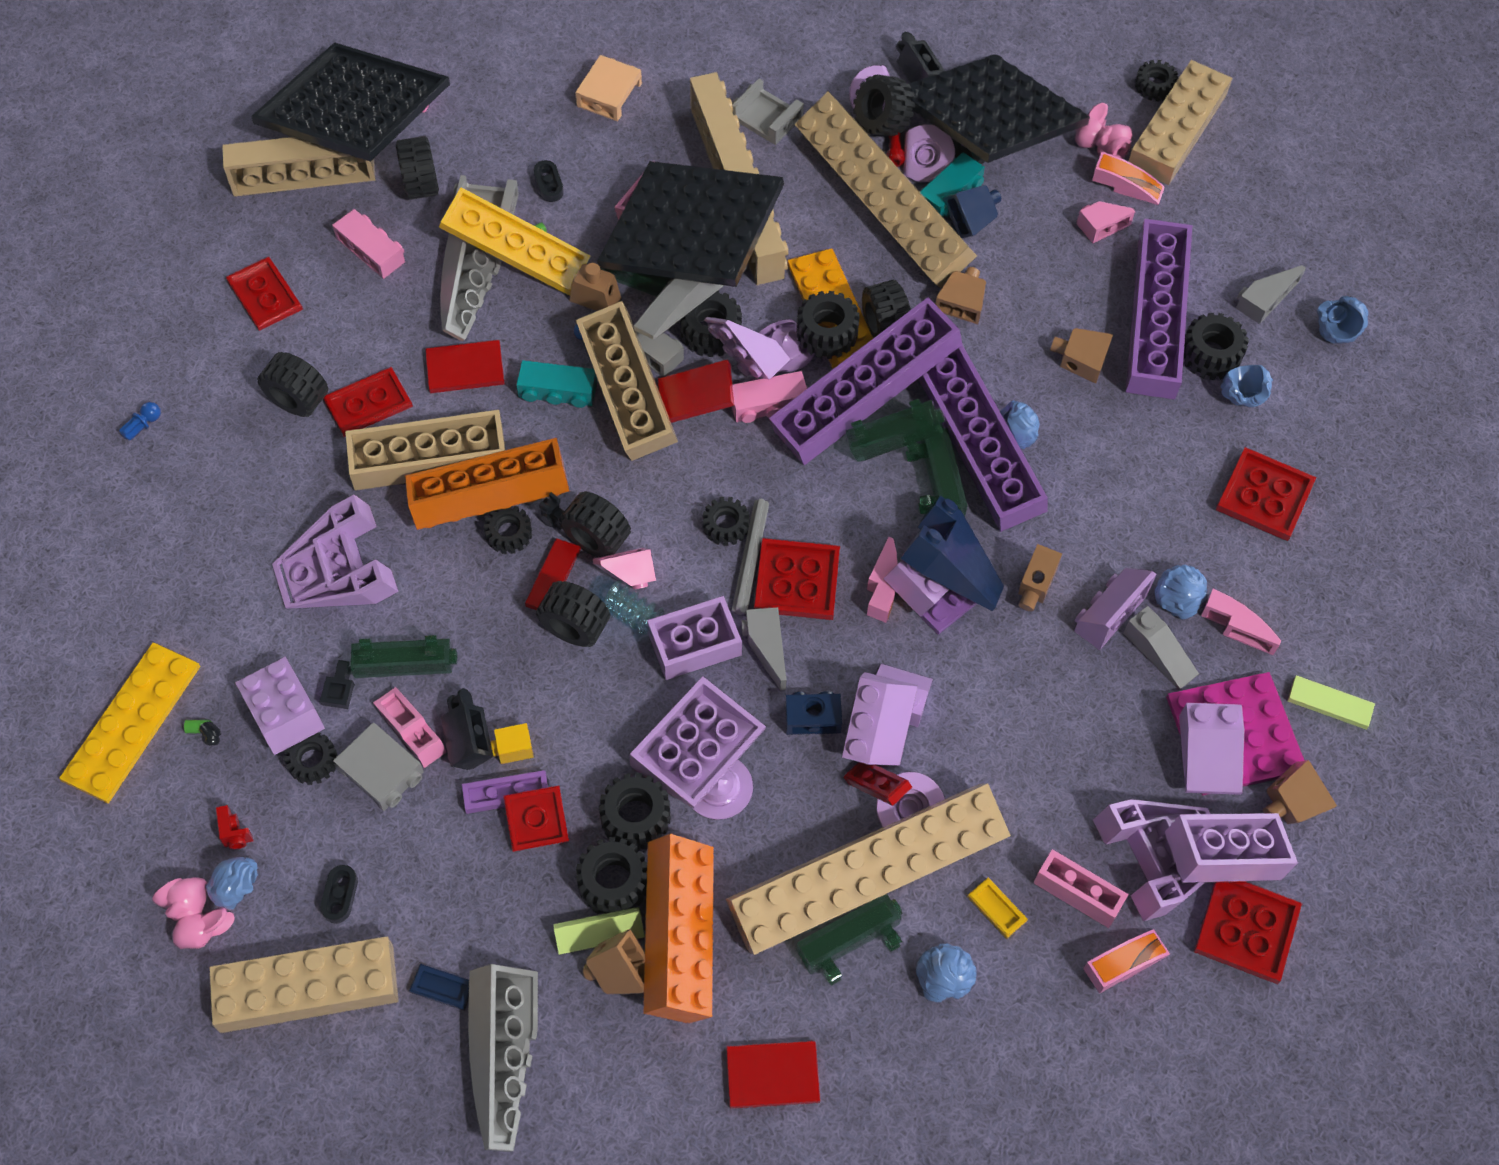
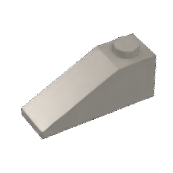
(1267, 293)
(662, 353)
(765, 640)
(1160, 646)

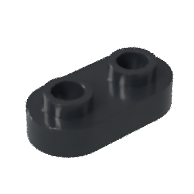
(549, 182)
(339, 895)

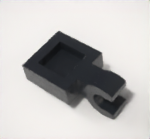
(551, 511)
(338, 689)

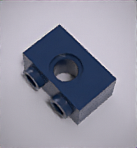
(800, 722)

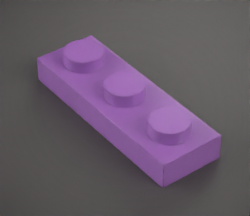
(490, 793)

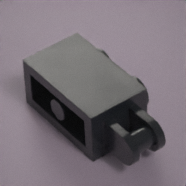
(916, 58)
(466, 732)

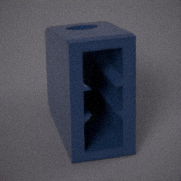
(972, 209)

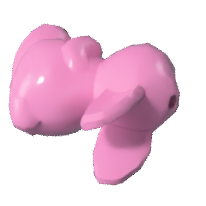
(1109, 139)
(184, 903)

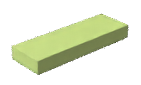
(1331, 702)
(593, 930)

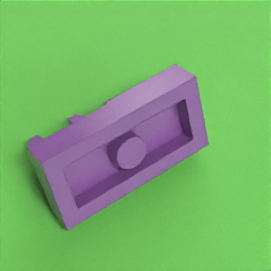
(947, 611)

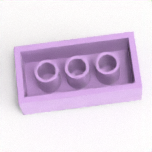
(1230, 847)

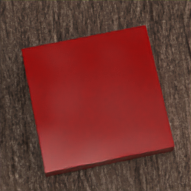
(536, 818)

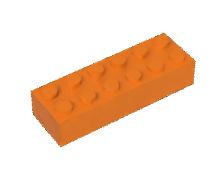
(486, 483)
(679, 930)

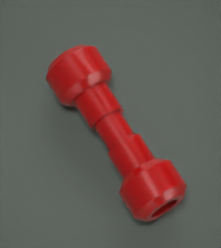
(895, 152)

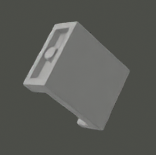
(766, 113)
(504, 198)
(379, 766)

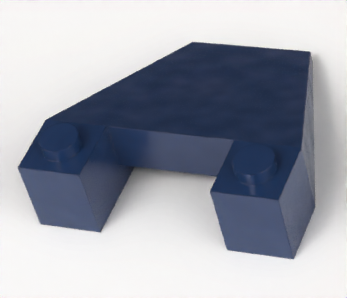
(953, 556)

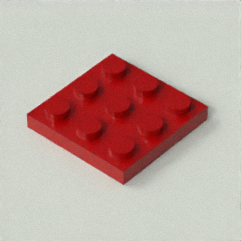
(1266, 494)
(798, 578)
(1248, 929)

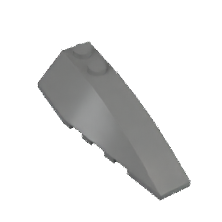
(464, 283)
(672, 304)
(500, 1032)

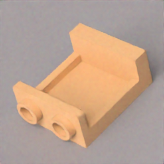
(607, 87)

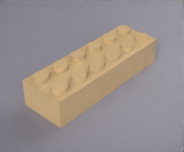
(1180, 121)
(289, 165)
(626, 381)
(390, 452)
(303, 984)

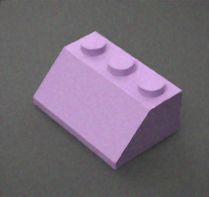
(1113, 606)
(879, 720)

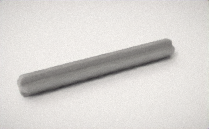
(750, 557)

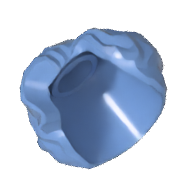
(1342, 319)
(1247, 385)
(1021, 422)
(1181, 591)
(231, 881)
(945, 972)

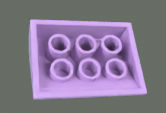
(696, 743)

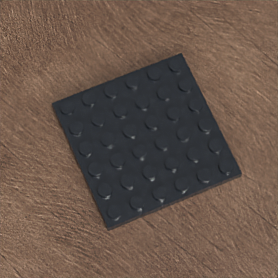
(351, 101)
(994, 108)
(691, 223)

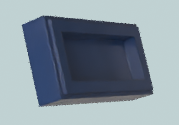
(441, 987)

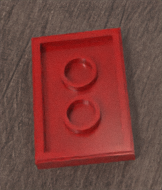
(264, 293)
(464, 366)
(697, 391)
(367, 401)
(773, 1074)

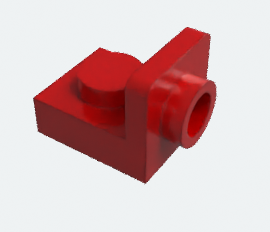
(230, 831)

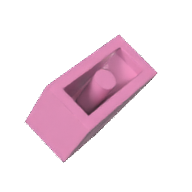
(1103, 220)
(630, 567)

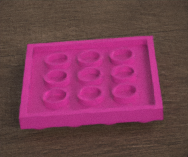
(1268, 736)

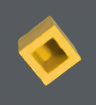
(512, 743)

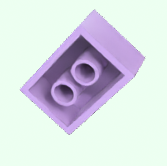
(694, 637)
(280, 705)

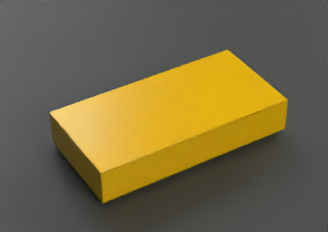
(997, 908)

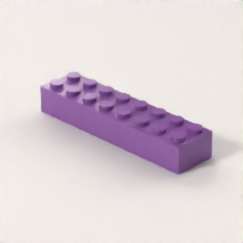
(1159, 309)
(866, 380)
(984, 441)

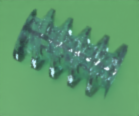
(629, 608)

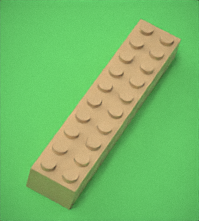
(728, 152)
(885, 190)
(867, 868)

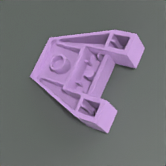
(326, 563)
(1144, 828)

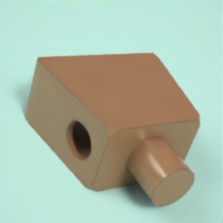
(594, 288)
(963, 295)
(1083, 352)
(1043, 561)
(1299, 794)
(617, 965)

